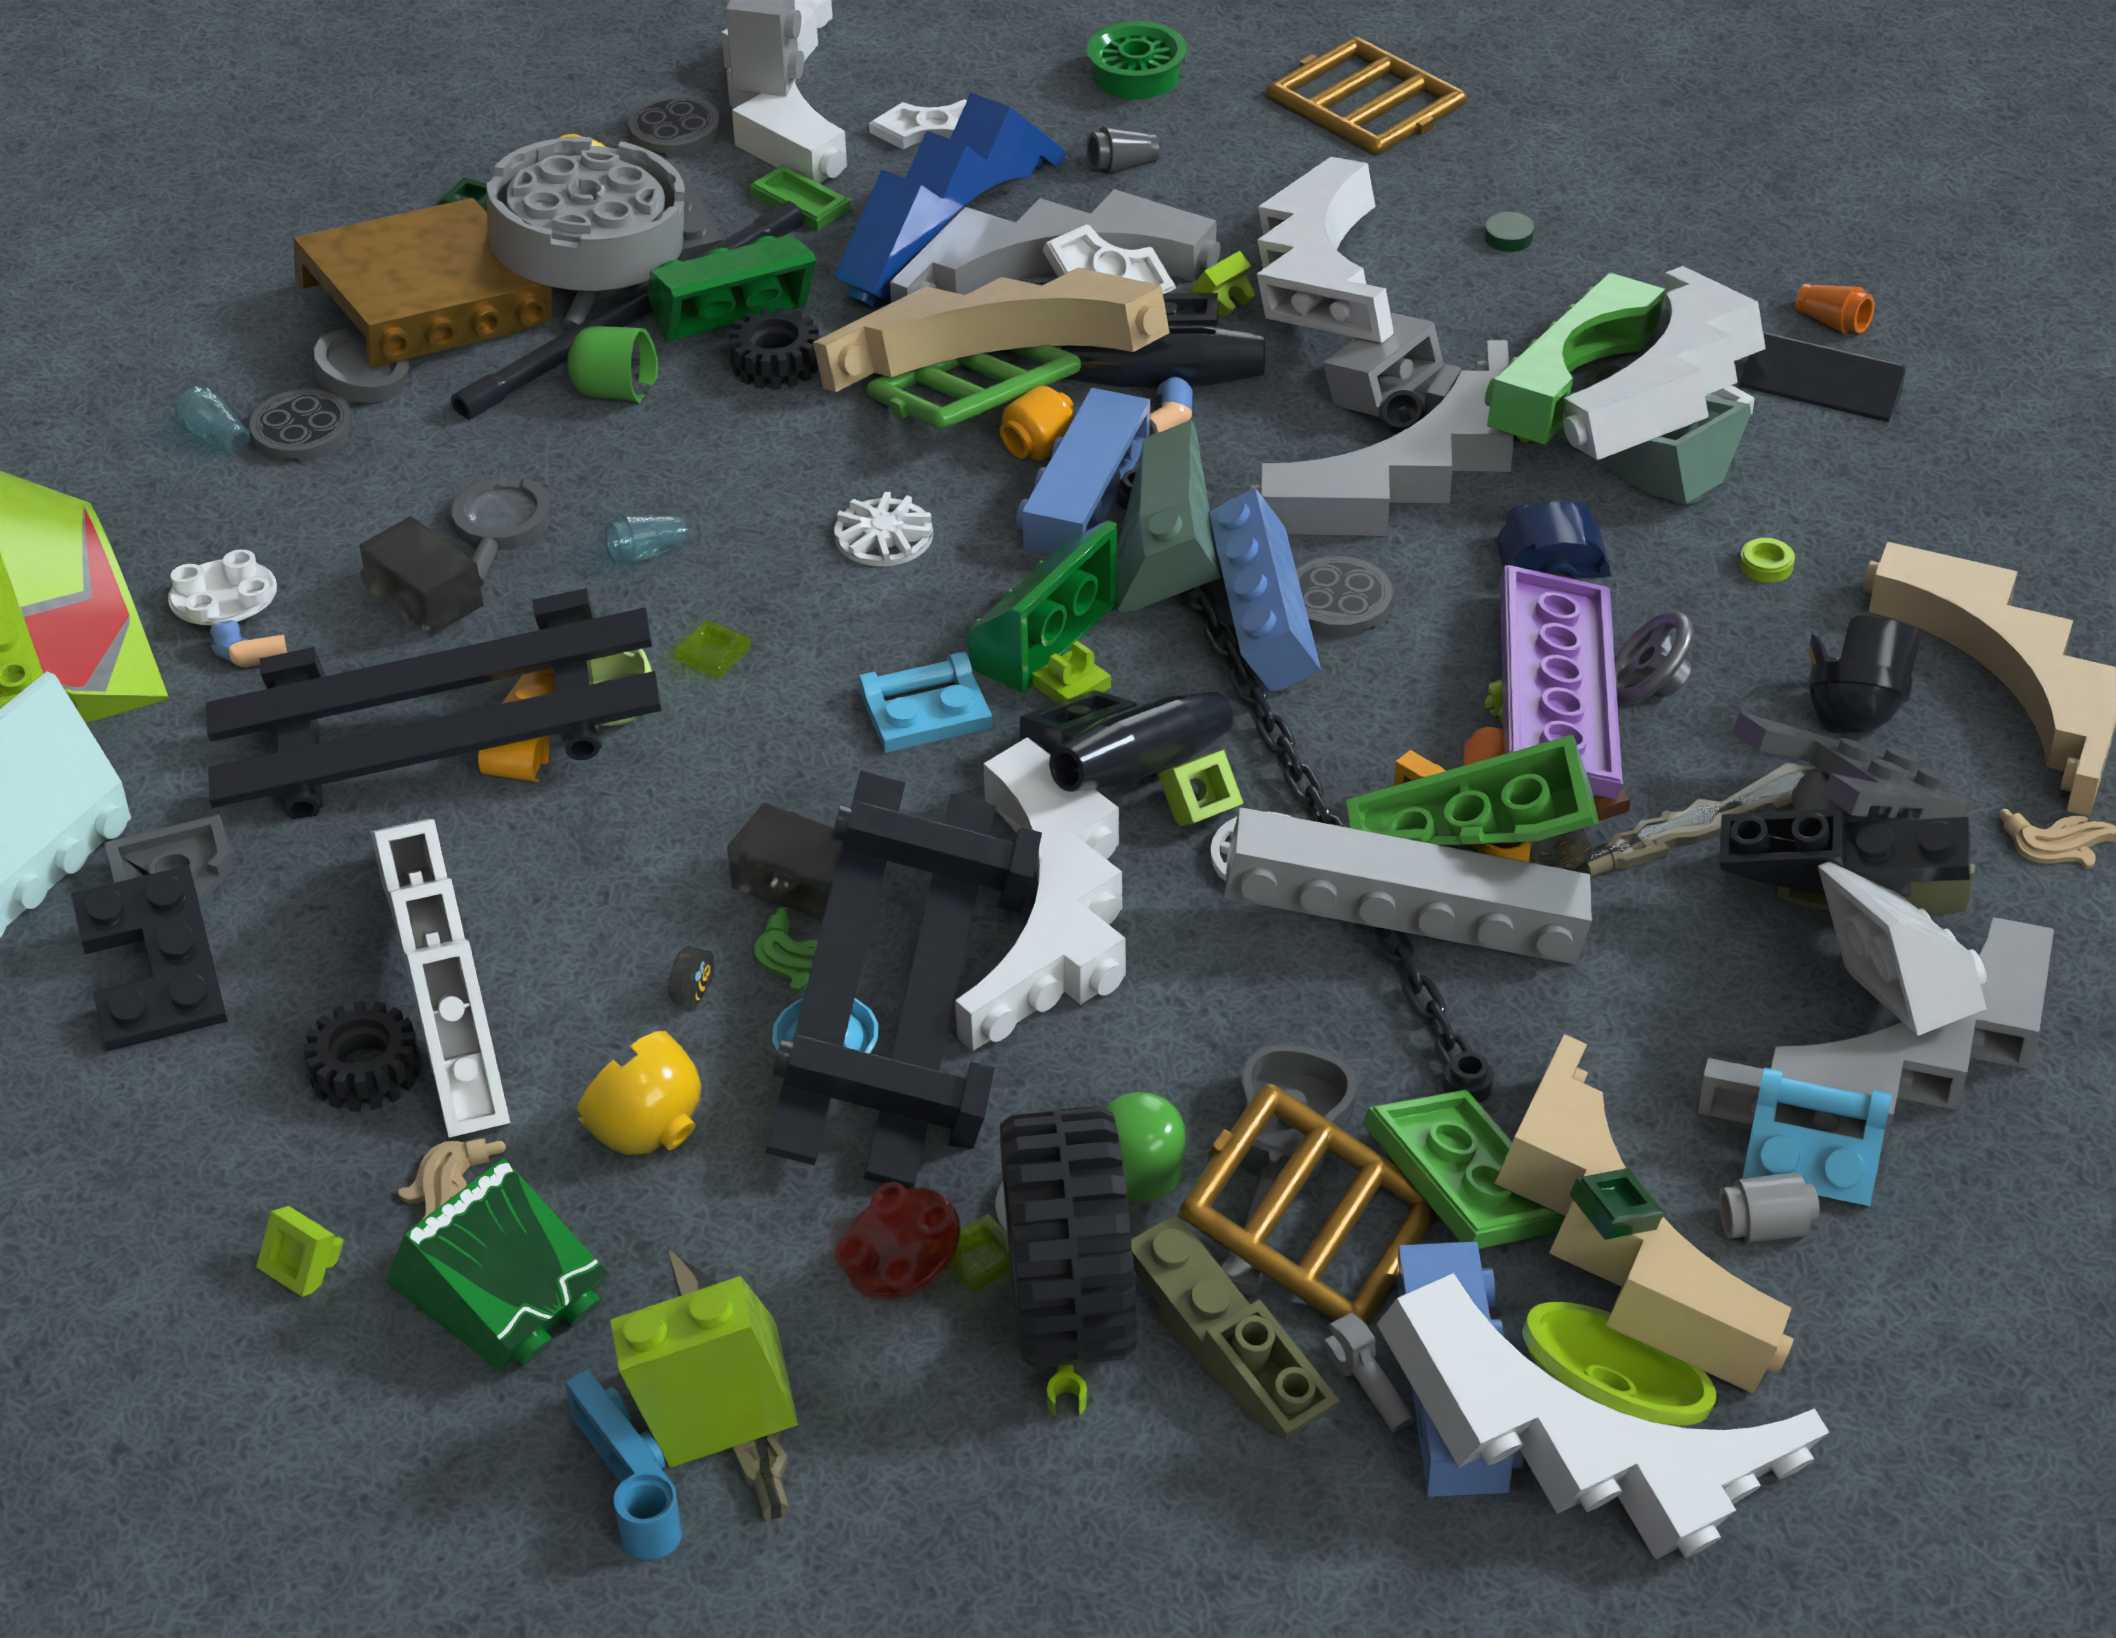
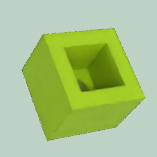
(1215, 786)

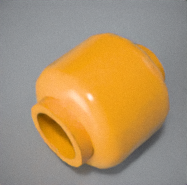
(1035, 422)

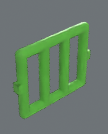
(971, 398)

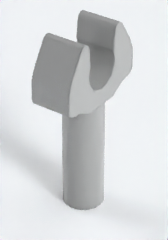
(1354, 1353)

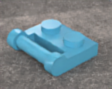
(925, 715)
(1832, 1162)

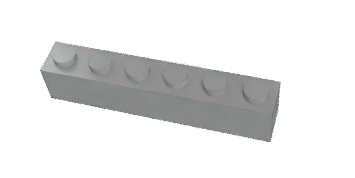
(1408, 886)

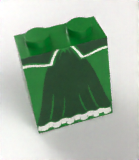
(497, 1268)

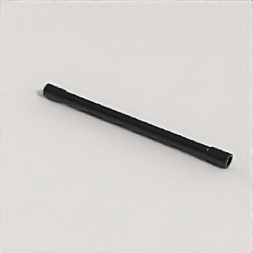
(495, 387)

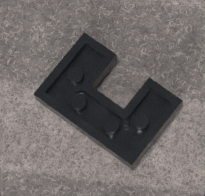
(184, 980)

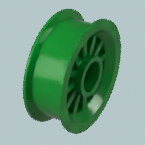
(1136, 59)

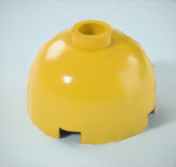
(645, 1100)

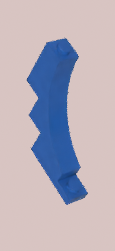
(907, 213)

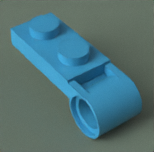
(635, 1463)

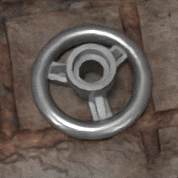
(1657, 666)

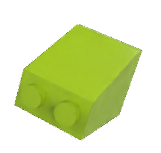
(705, 1370)

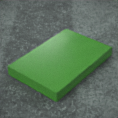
(1453, 1160)

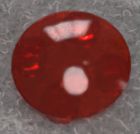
(899, 1242)

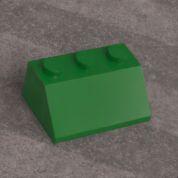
(728, 284)
(1047, 609)

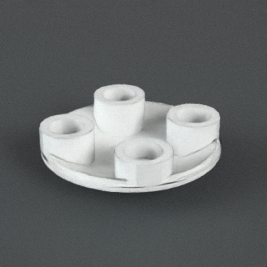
(221, 589)

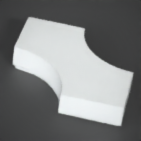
(908, 123)
(1088, 251)

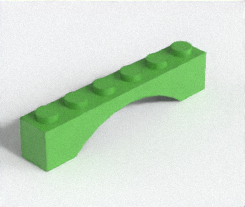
(1608, 321)

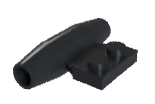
(1190, 351)
(1113, 741)

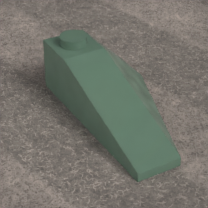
(1686, 460)
(1167, 523)

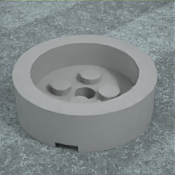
(584, 213)

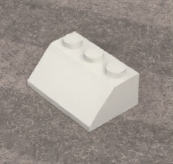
(1902, 953)

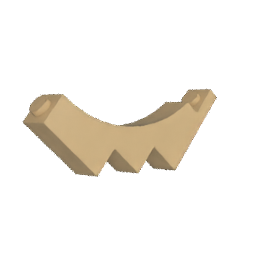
(1002, 315)
(2026, 649)
(1668, 1287)

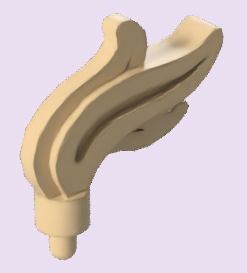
(2063, 842)
(443, 1168)

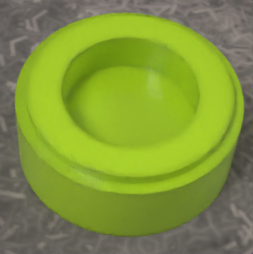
(1767, 560)

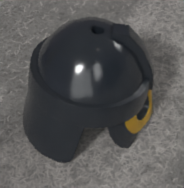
(1868, 679)

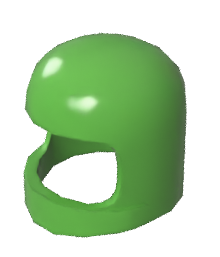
(602, 362)
(1150, 1144)

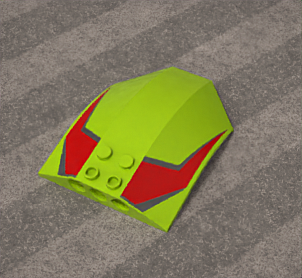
(68, 606)

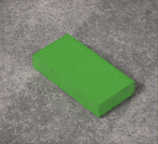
(815, 201)

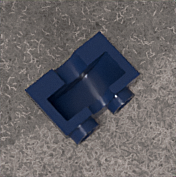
(1554, 539)

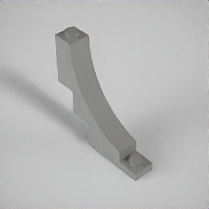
(985, 247)
(1415, 466)
(1898, 1061)

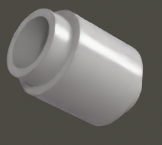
(1768, 1207)

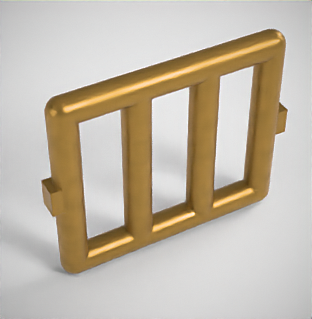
(1349, 126)
(1250, 1241)

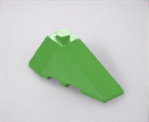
(1494, 800)

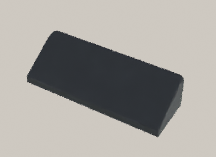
(1825, 377)

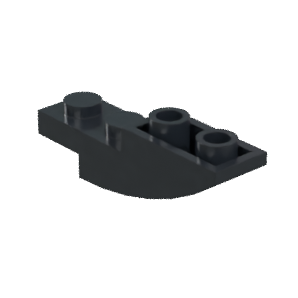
(1790, 845)

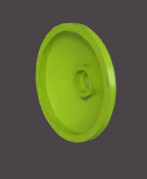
(1613, 1368)

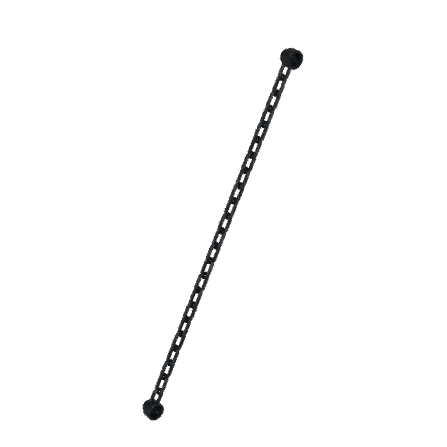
(1455, 1076)

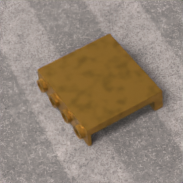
(420, 281)

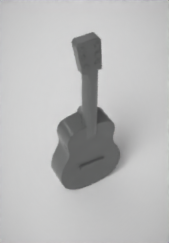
(1315, 1080)

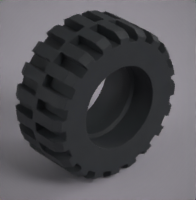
(1068, 1236)

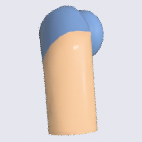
(1175, 403)
(242, 651)

